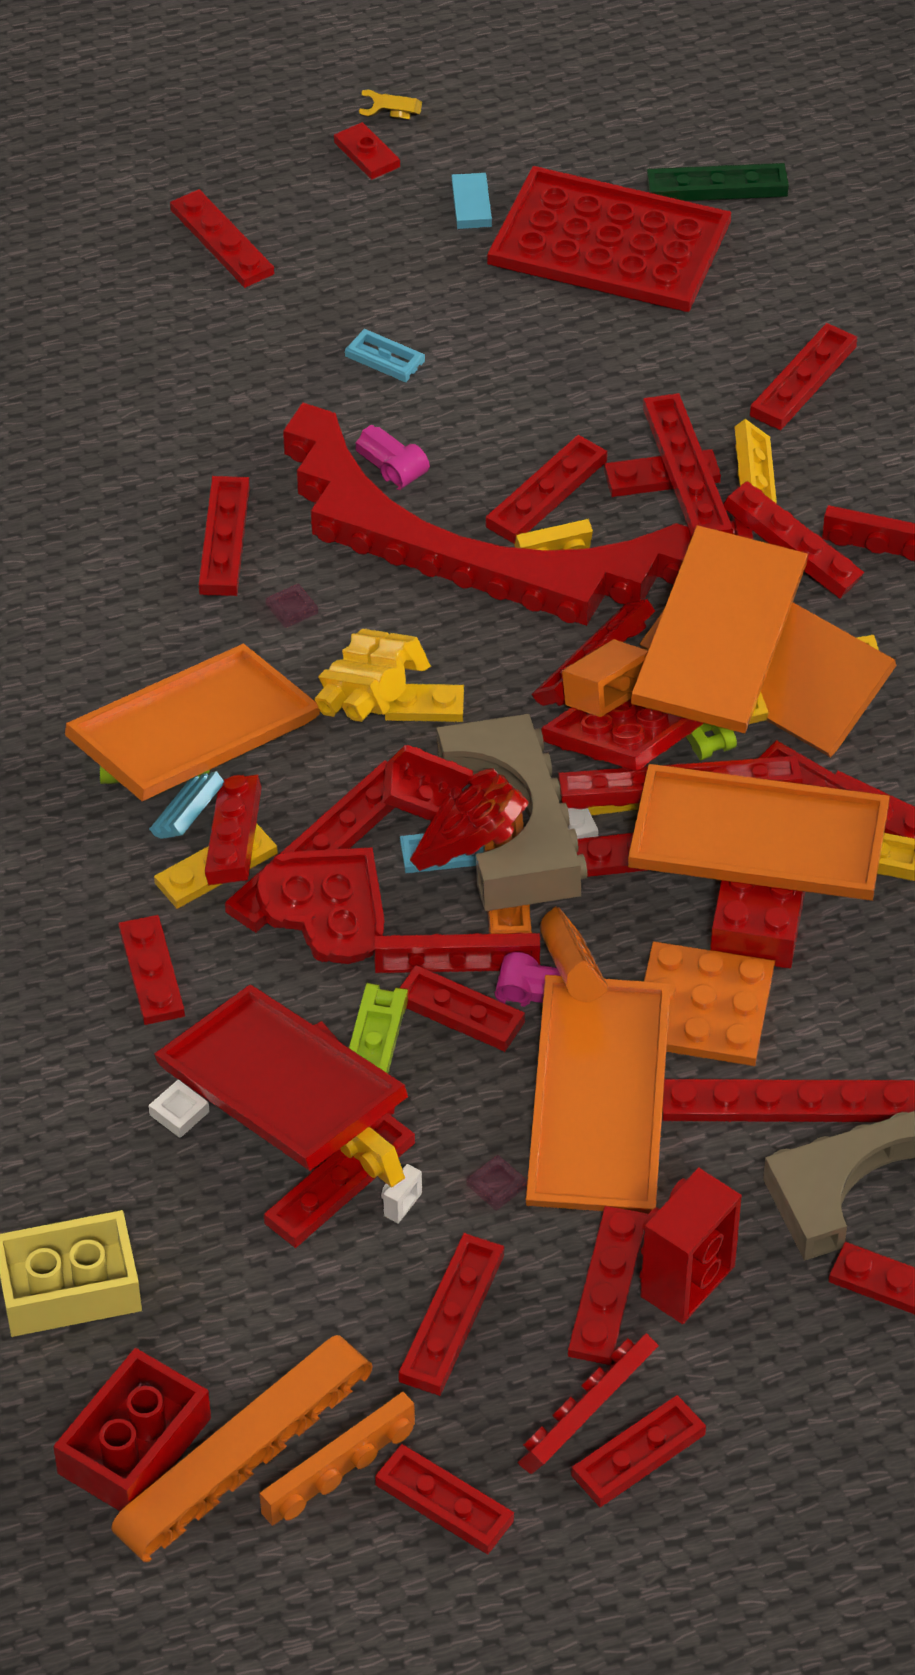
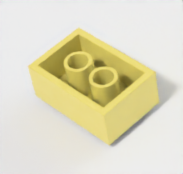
(68, 1273)

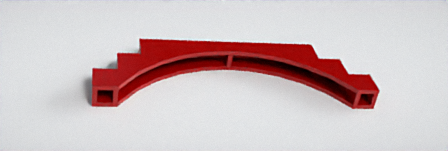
(554, 581)

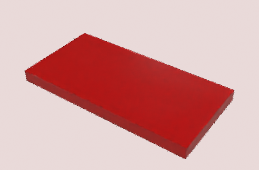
(281, 1076)

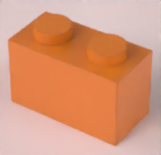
(603, 678)

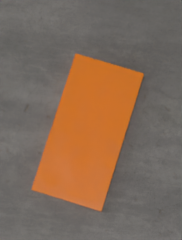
(719, 629)
(818, 679)
(192, 721)
(759, 832)
(599, 1097)

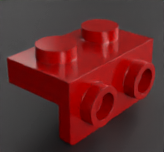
(422, 781)

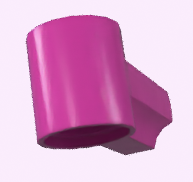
(394, 460)
(522, 979)

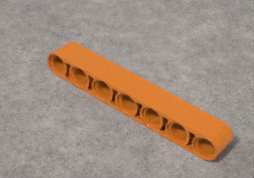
(239, 1446)

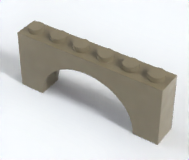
(543, 857)
(816, 1178)

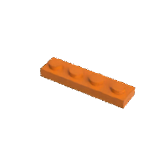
(325, 1468)

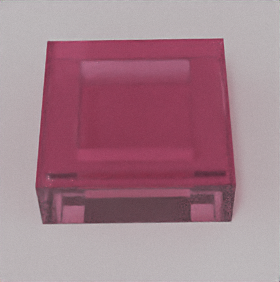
(291, 605)
(497, 1182)

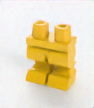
(369, 674)

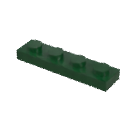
(719, 182)

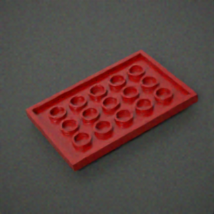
(610, 238)

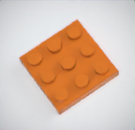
(714, 1001)

